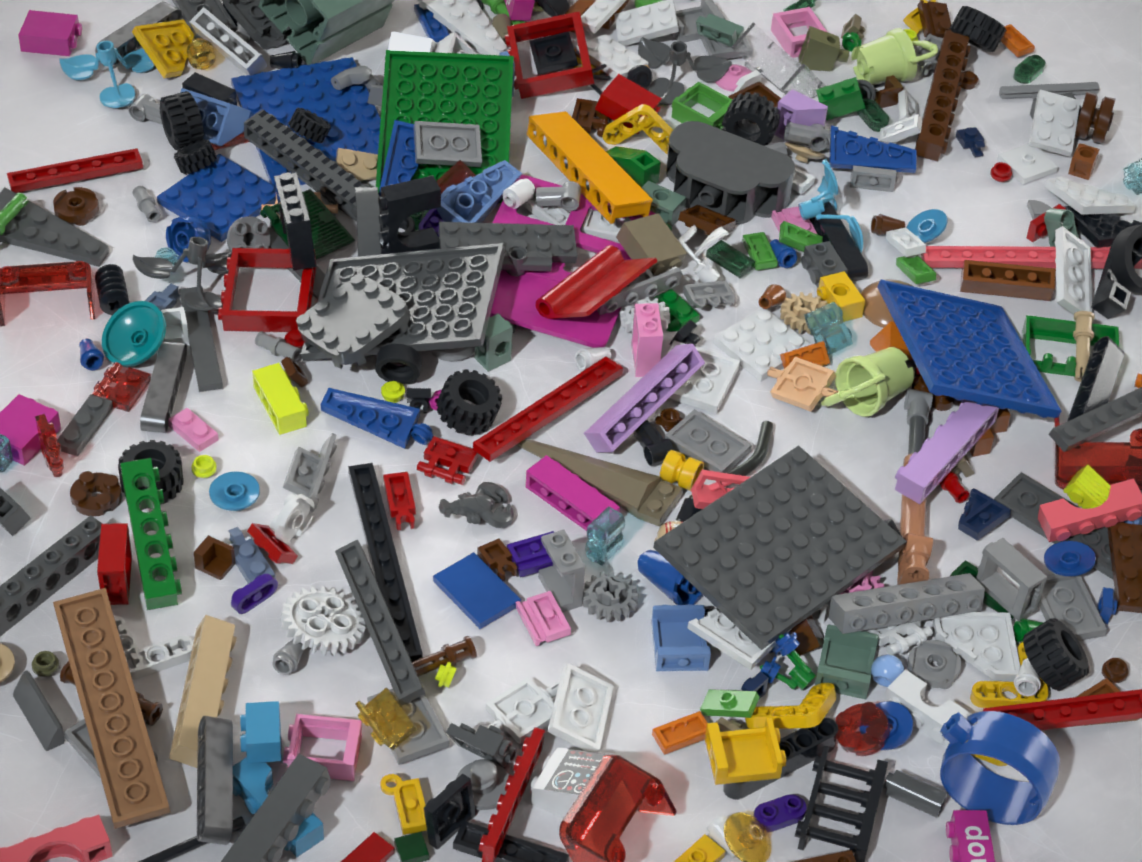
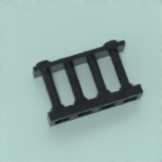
(868, 800)

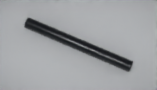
(187, 845)

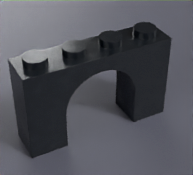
(399, 203)
(295, 221)

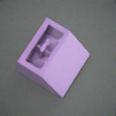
(801, 110)

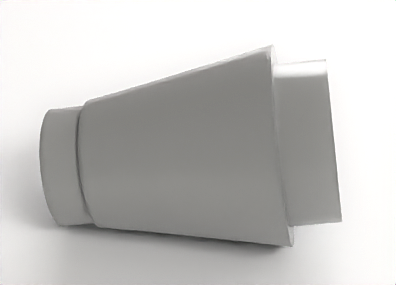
(288, 658)

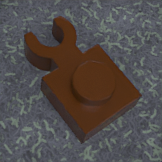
(497, 557)

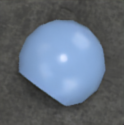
(886, 669)

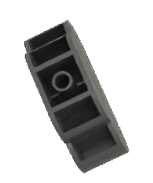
(728, 172)

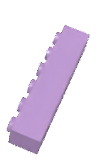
(644, 398)
(944, 449)

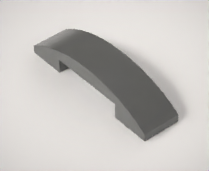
(367, 221)

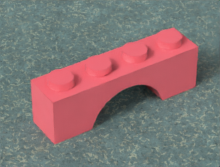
(1064, 520)
(81, 841)

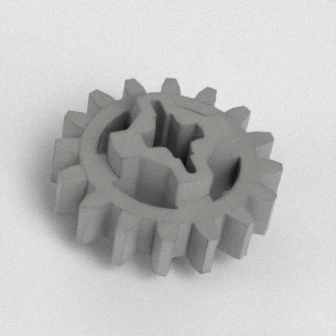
(610, 596)

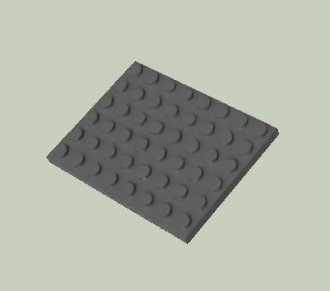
(444, 290)
(779, 546)

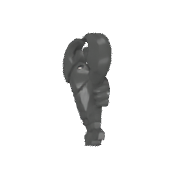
(480, 506)

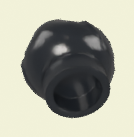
(640, 75)

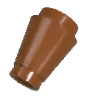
(772, 296)

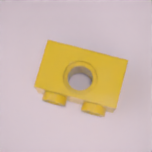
(842, 291)

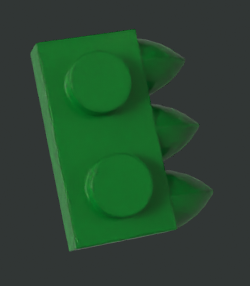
(679, 310)

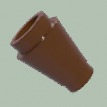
(884, 223)

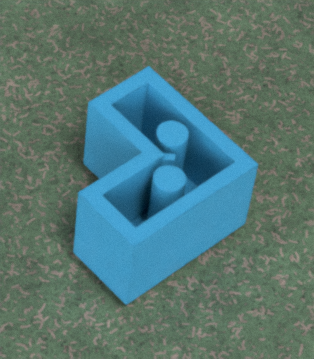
(263, 732)

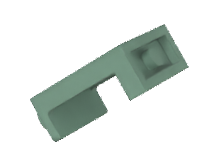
(847, 661)

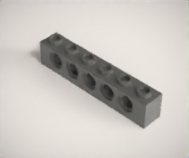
(49, 572)

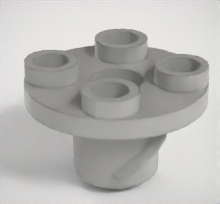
(248, 233)
(487, 782)

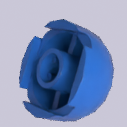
(183, 229)

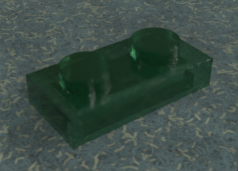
(730, 259)

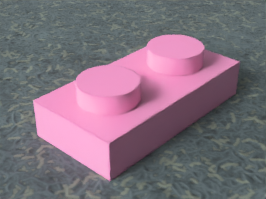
(193, 429)

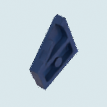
(981, 515)

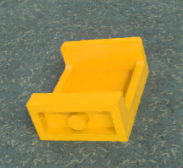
(744, 753)

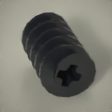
(111, 288)

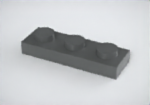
(84, 424)

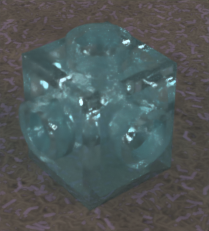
(1133, 176)

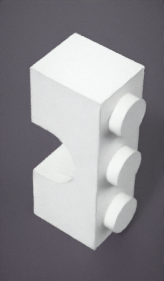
(910, 692)

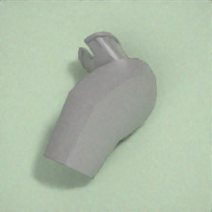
(354, 75)

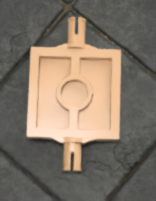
(802, 383)

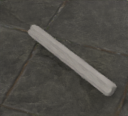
(1026, 91)

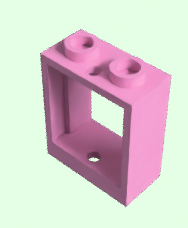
(796, 18)
(646, 338)
(329, 729)

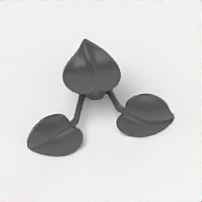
(657, 53)
(196, 255)

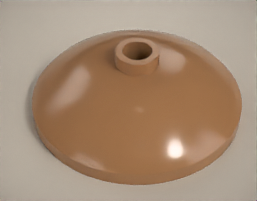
(875, 307)

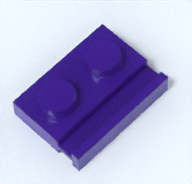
(530, 555)

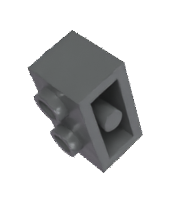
(821, 261)

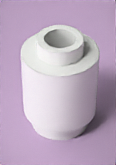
(518, 193)

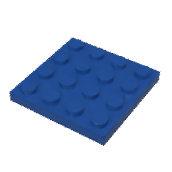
(218, 195)

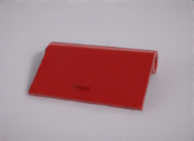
(591, 284)

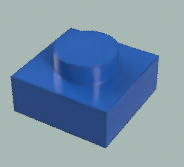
(1106, 604)

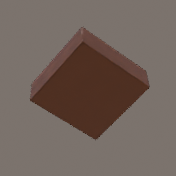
(294, 371)

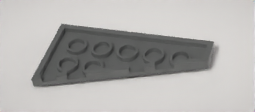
(48, 234)

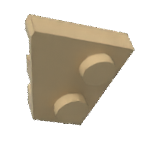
(358, 163)

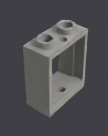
(1031, 580)

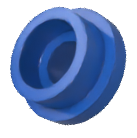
(422, 433)

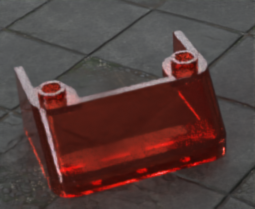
(46, 278)
(1111, 460)
(606, 807)

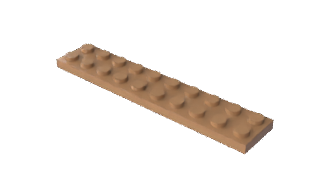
(111, 709)

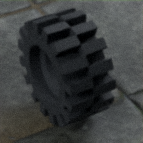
(309, 125)
(195, 156)

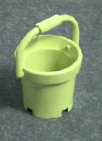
(890, 56)
(871, 381)

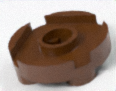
(66, 206)
(90, 482)

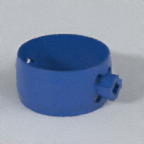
(1007, 740)

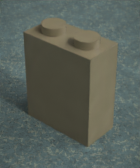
(649, 239)

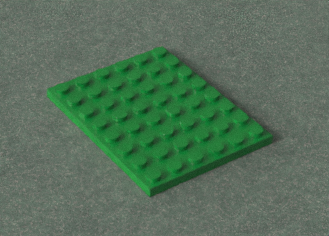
(448, 90)

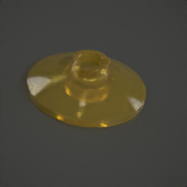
(747, 838)

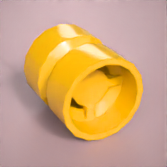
(679, 469)

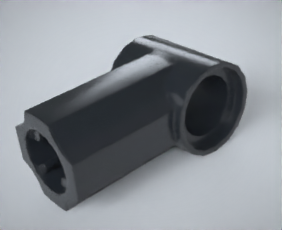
(653, 444)

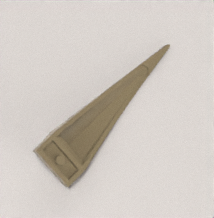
(631, 489)

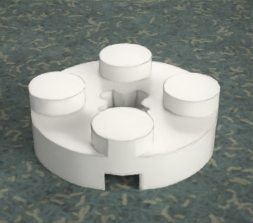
(293, 518)

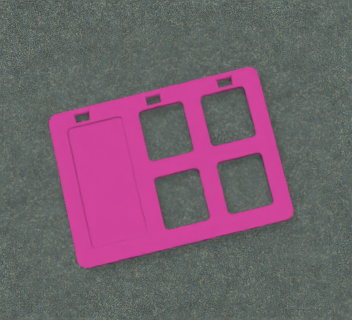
(518, 294)

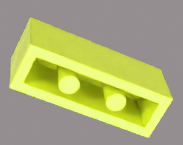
(280, 398)

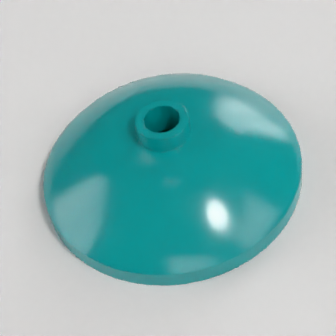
(134, 333)

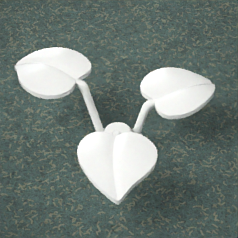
(703, 270)

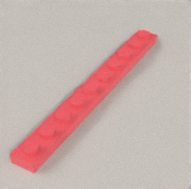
(1028, 256)

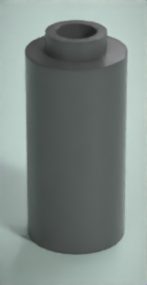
(915, 793)

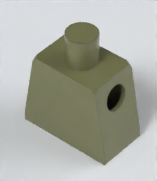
(821, 50)

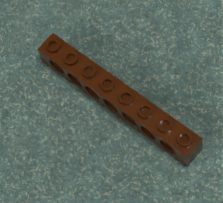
(942, 96)

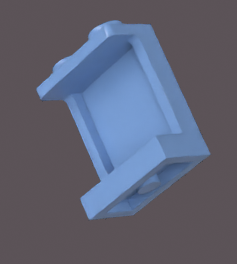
(674, 644)

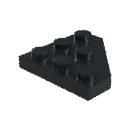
(1100, 228)

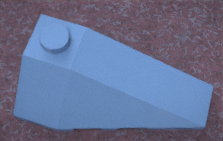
(220, 119)
(477, 195)

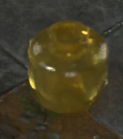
(201, 54)

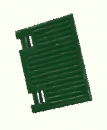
(326, 230)

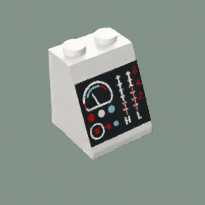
(563, 779)

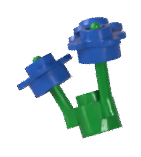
(800, 674)

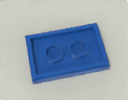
(476, 590)

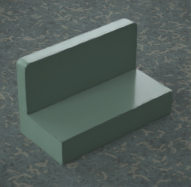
(719, 29)

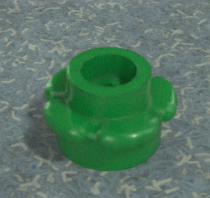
(848, 44)

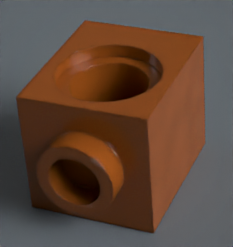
(1083, 161)

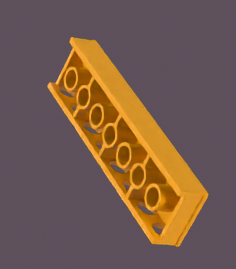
(588, 162)

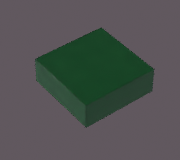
(411, 848)

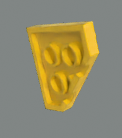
(166, 45)

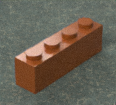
(1007, 280)

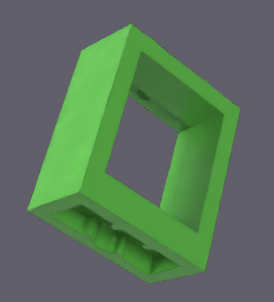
(705, 96)

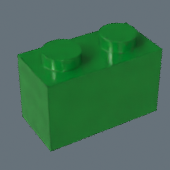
(841, 98)

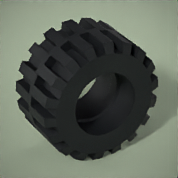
(979, 27)
(755, 109)
(181, 119)
(465, 416)
(164, 458)
(1056, 654)

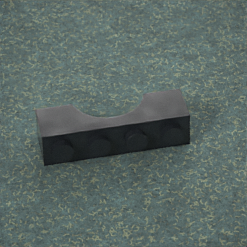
(1111, 296)

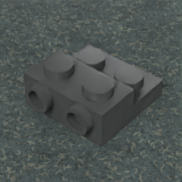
(486, 742)

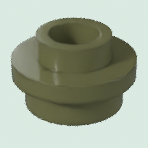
(45, 658)

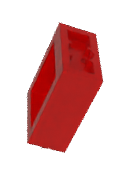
(115, 562)

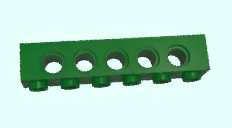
(156, 593)

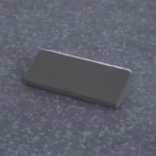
(38, 712)

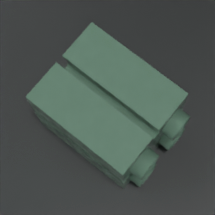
(325, 25)

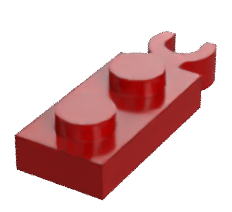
(400, 498)

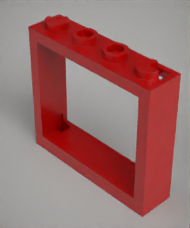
(554, 81)
(262, 320)

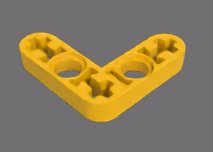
(645, 123)
(990, 687)
(806, 715)

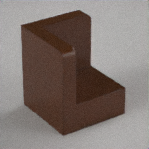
(889, 95)
(214, 557)
(807, 635)

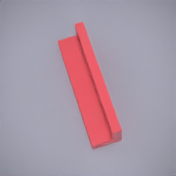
(706, 494)

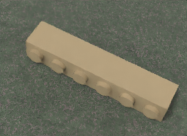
(203, 685)

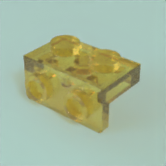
(387, 719)

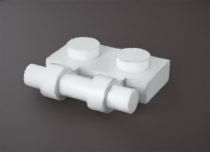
(894, 634)

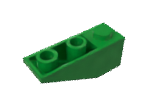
(637, 164)

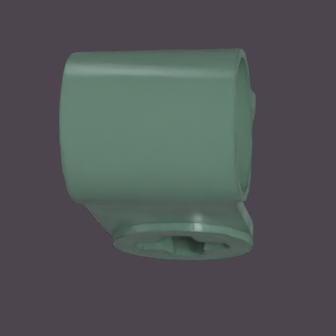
(1057, 218)

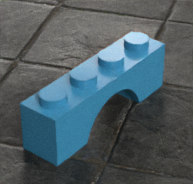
(253, 784)

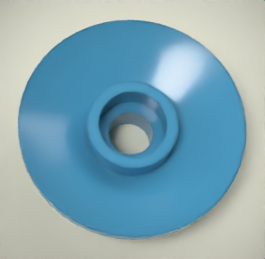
(928, 224)
(234, 491)

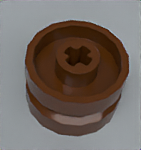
(1095, 118)

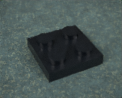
(553, 53)
(448, 810)

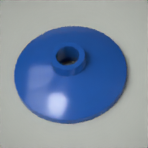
(1069, 558)
(900, 722)

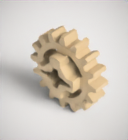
(800, 305)

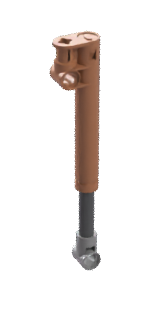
(918, 548)

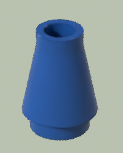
(785, 255)
(90, 355)

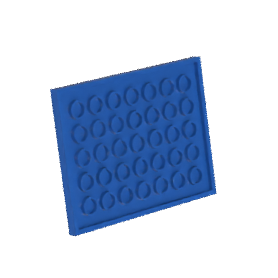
(279, 93)
(967, 350)

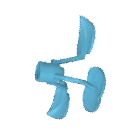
(82, 67)
(815, 206)

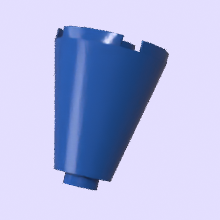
(667, 578)

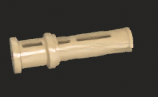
(1083, 336)

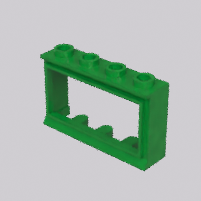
(1060, 331)

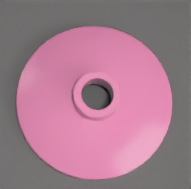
(732, 76)

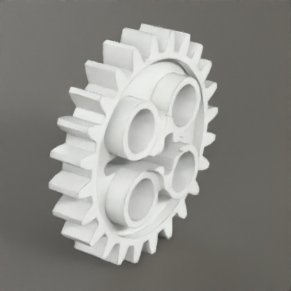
(322, 620)

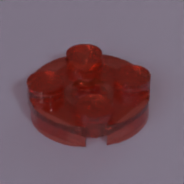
(856, 716)

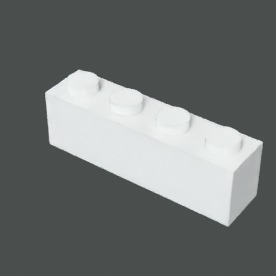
(228, 43)

